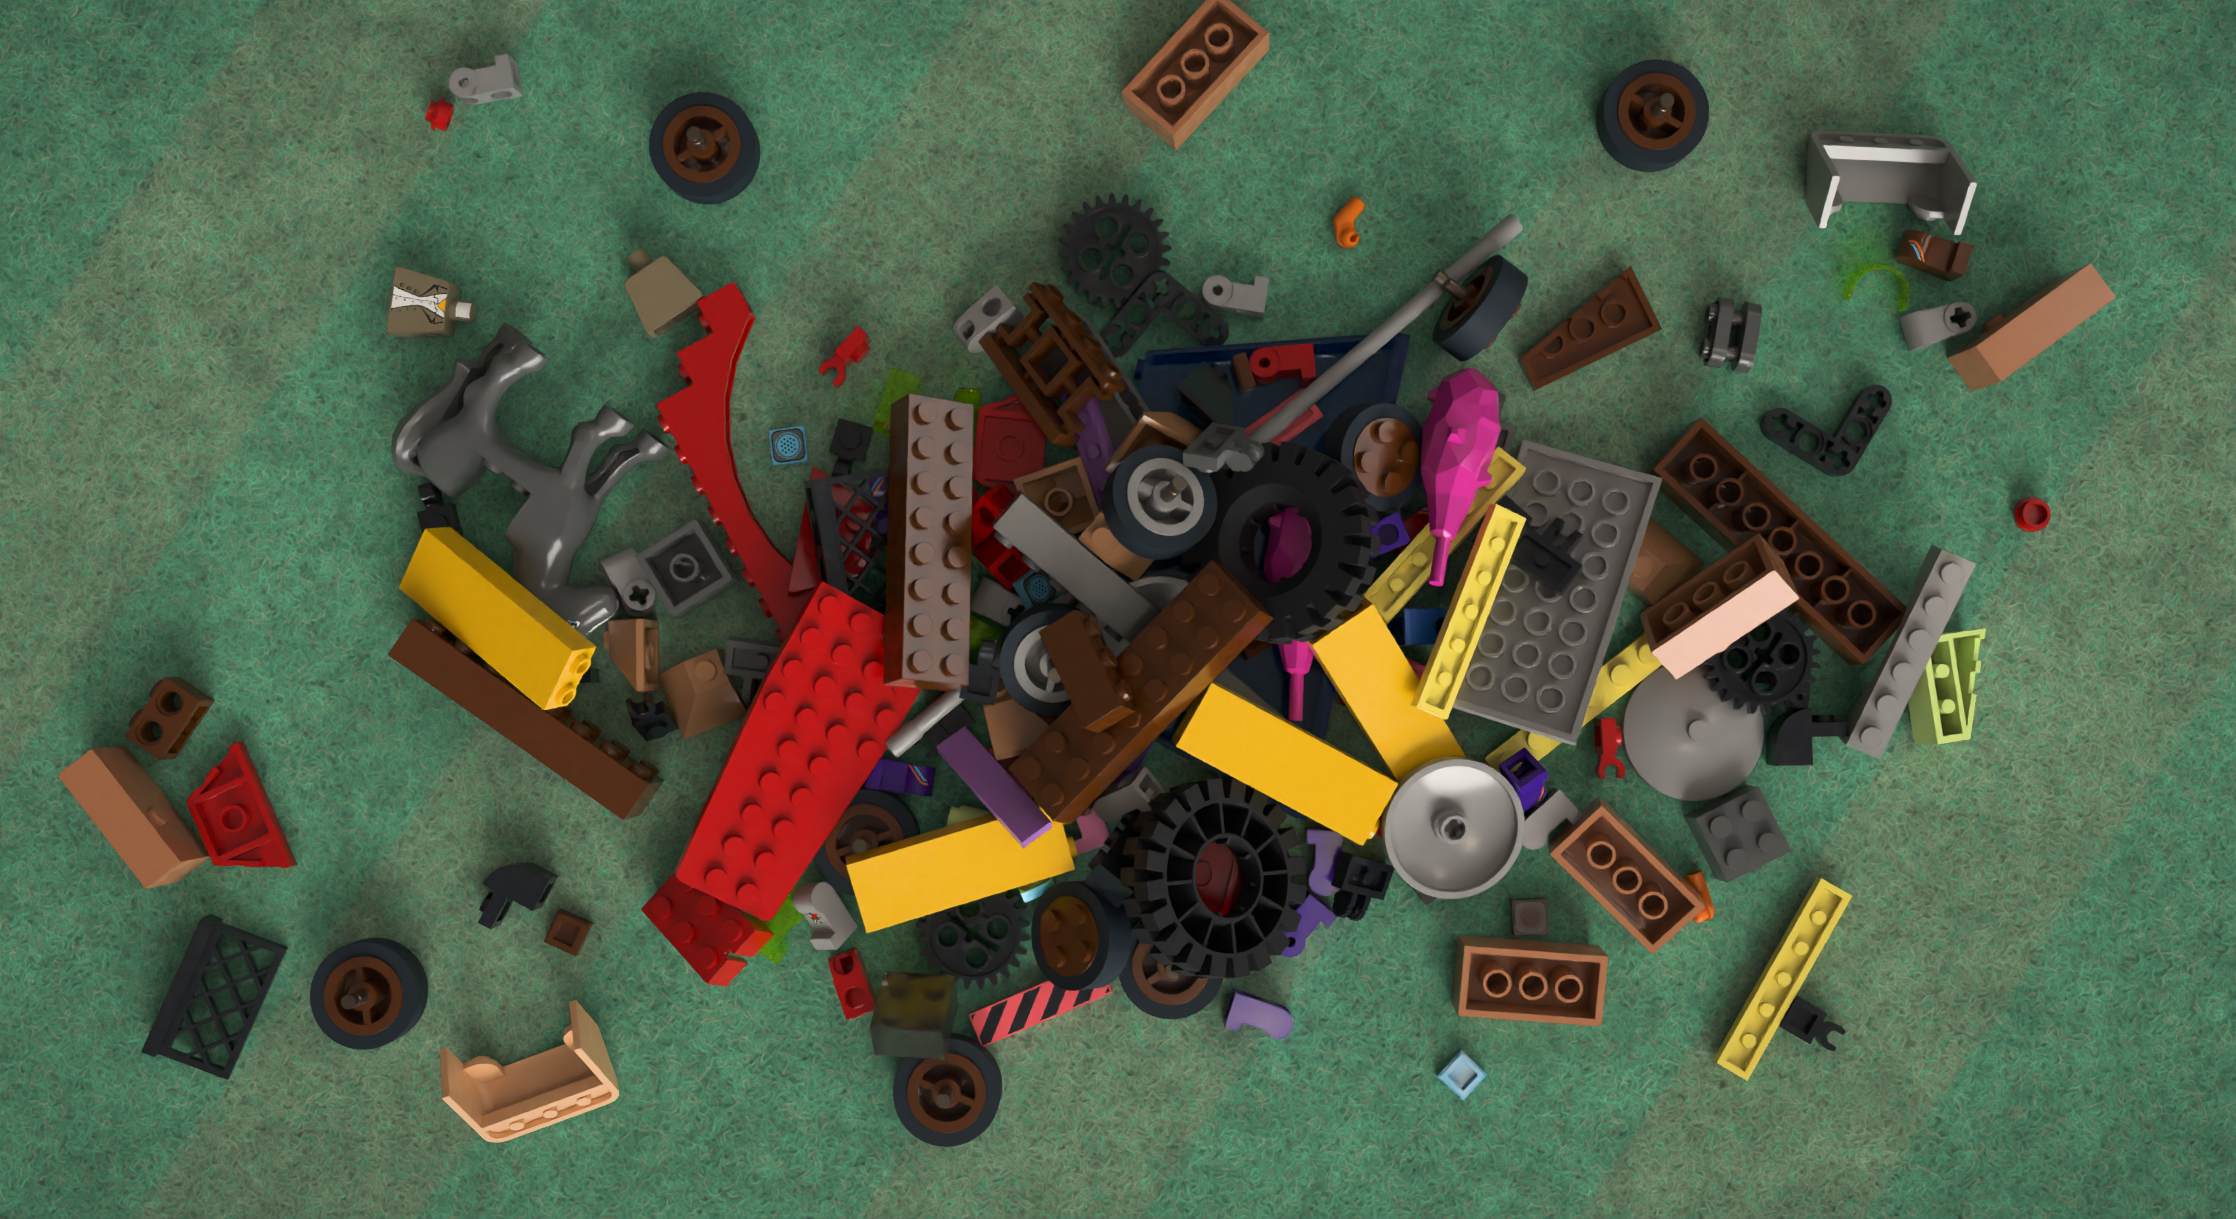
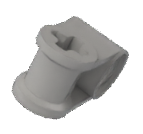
(1934, 325)
(627, 578)
(994, 601)

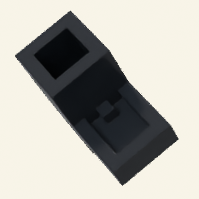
(1792, 733)
(518, 882)

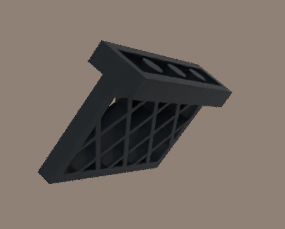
(826, 534)
(190, 978)

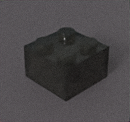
(914, 1015)

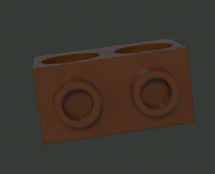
(175, 724)

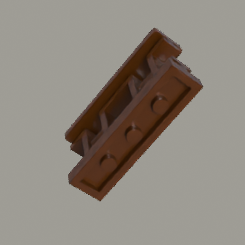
(1031, 380)

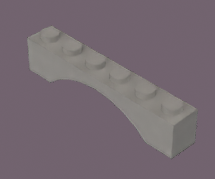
(1926, 616)

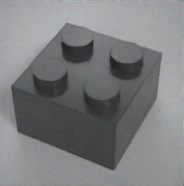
(687, 568)
(1737, 833)

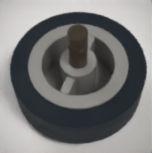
(1158, 503)
(1027, 664)

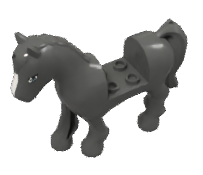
(457, 438)

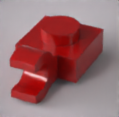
(852, 349)
(1606, 739)

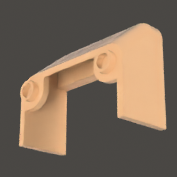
(535, 1090)

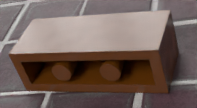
(1087, 670)

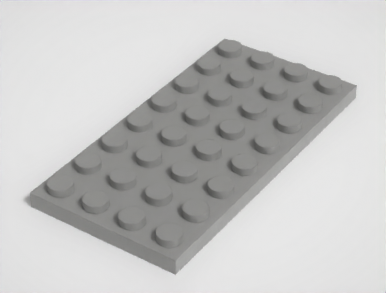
(1547, 650)

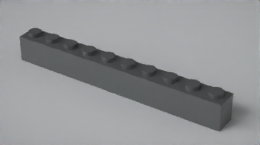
(1088, 578)

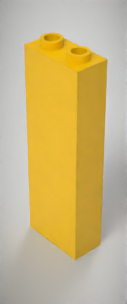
(497, 618)
(1379, 691)
(1285, 762)
(952, 869)

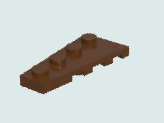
(1599, 328)

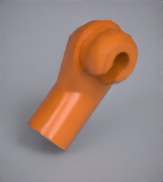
(1344, 224)
(1697, 881)

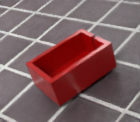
(706, 930)

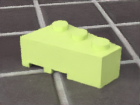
(1944, 696)

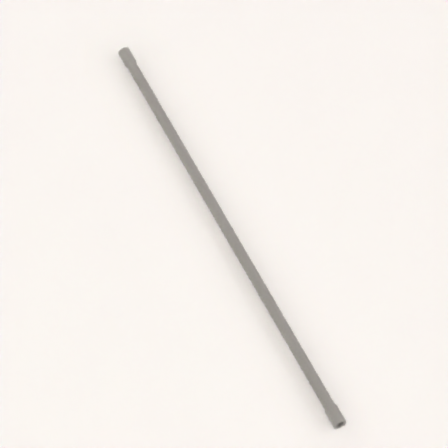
(1492, 241)

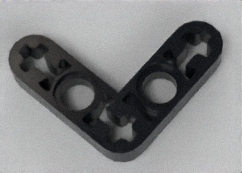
(1166, 303)
(1839, 441)

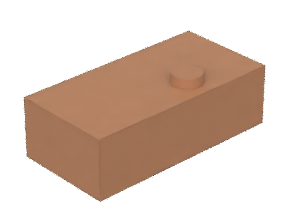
(1196, 70)
(2031, 327)
(1718, 606)
(134, 815)
(1626, 875)
(1529, 980)

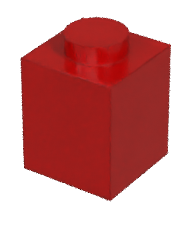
(1001, 562)

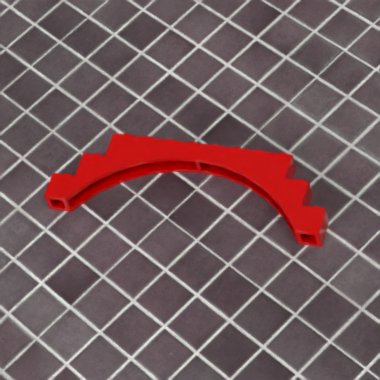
(702, 428)

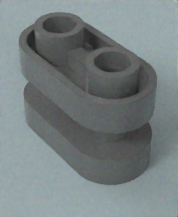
(1715, 346)

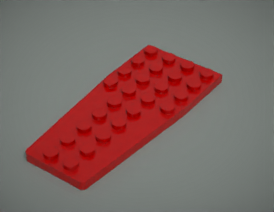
(797, 756)

